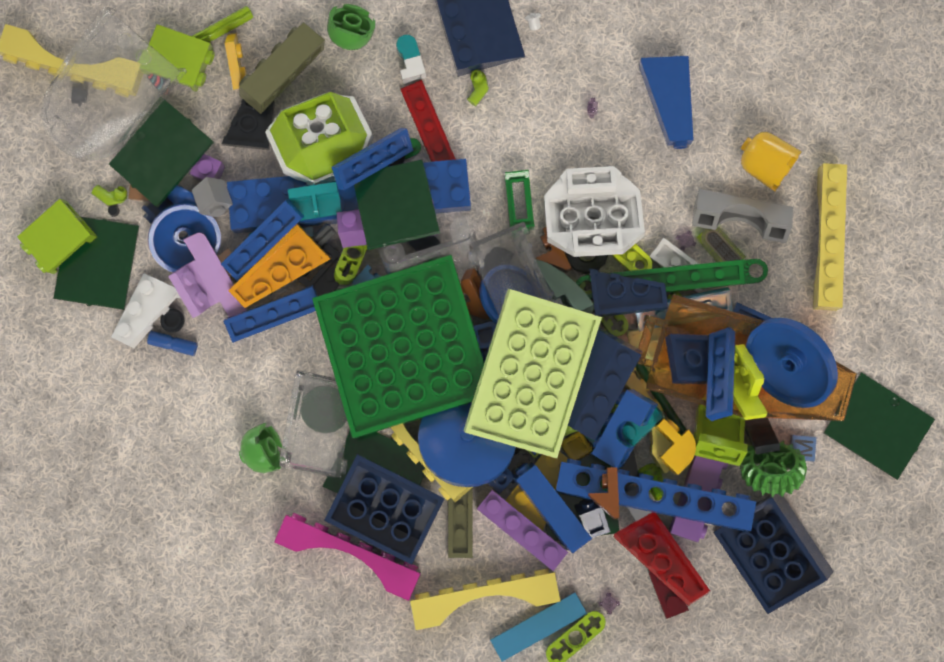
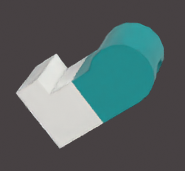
(409, 51)

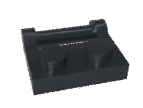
(324, 280)

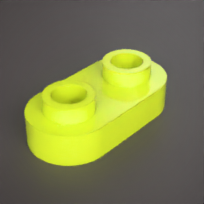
(632, 256)

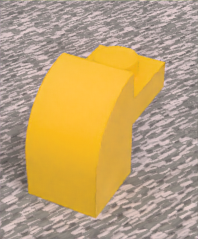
(681, 451)

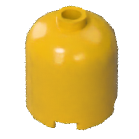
(768, 158)

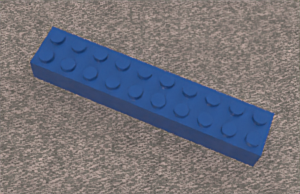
(259, 198)

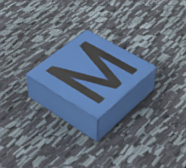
(806, 445)

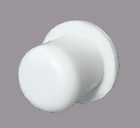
(533, 21)

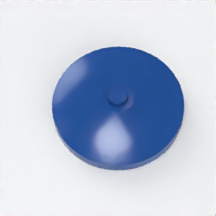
(793, 362)
(457, 455)

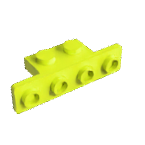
(747, 384)

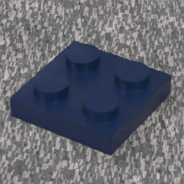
(688, 358)

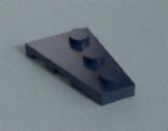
(625, 295)

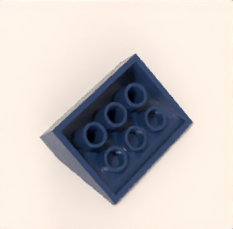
(479, 33)
(602, 382)
(384, 509)
(776, 555)

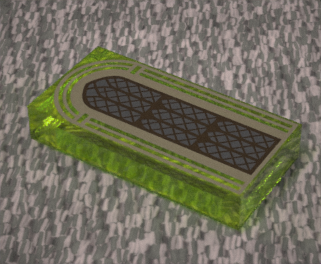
(719, 245)

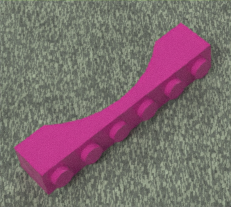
(394, 576)

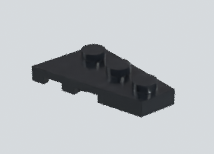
(249, 127)

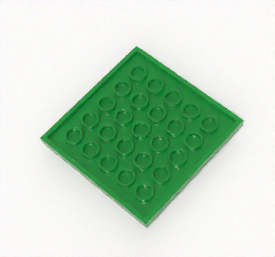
(401, 346)

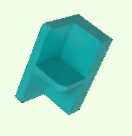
(316, 200)

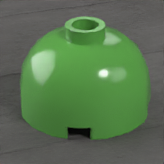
(350, 27)
(260, 449)

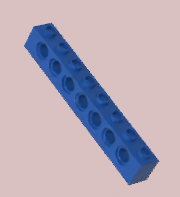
(740, 520)

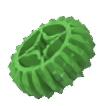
(772, 472)

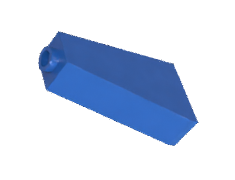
(670, 93)
(551, 507)

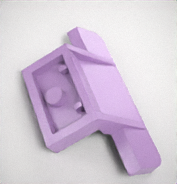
(204, 280)

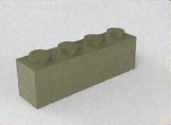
(281, 67)

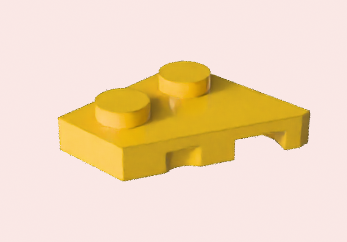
(234, 53)

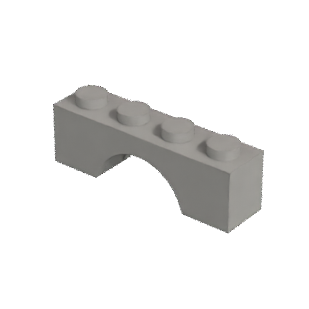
(770, 219)

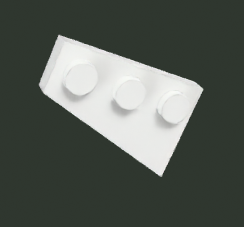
(145, 306)

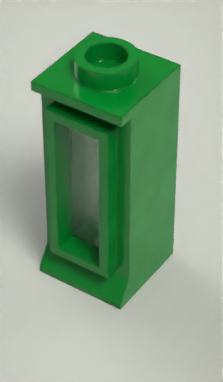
(519, 198)

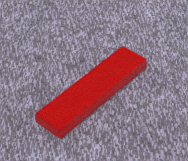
(427, 122)

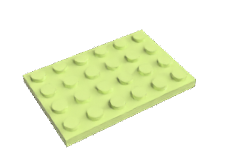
(532, 373)

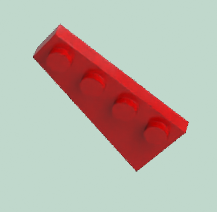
(661, 554)

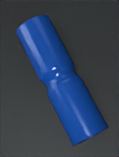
(169, 342)

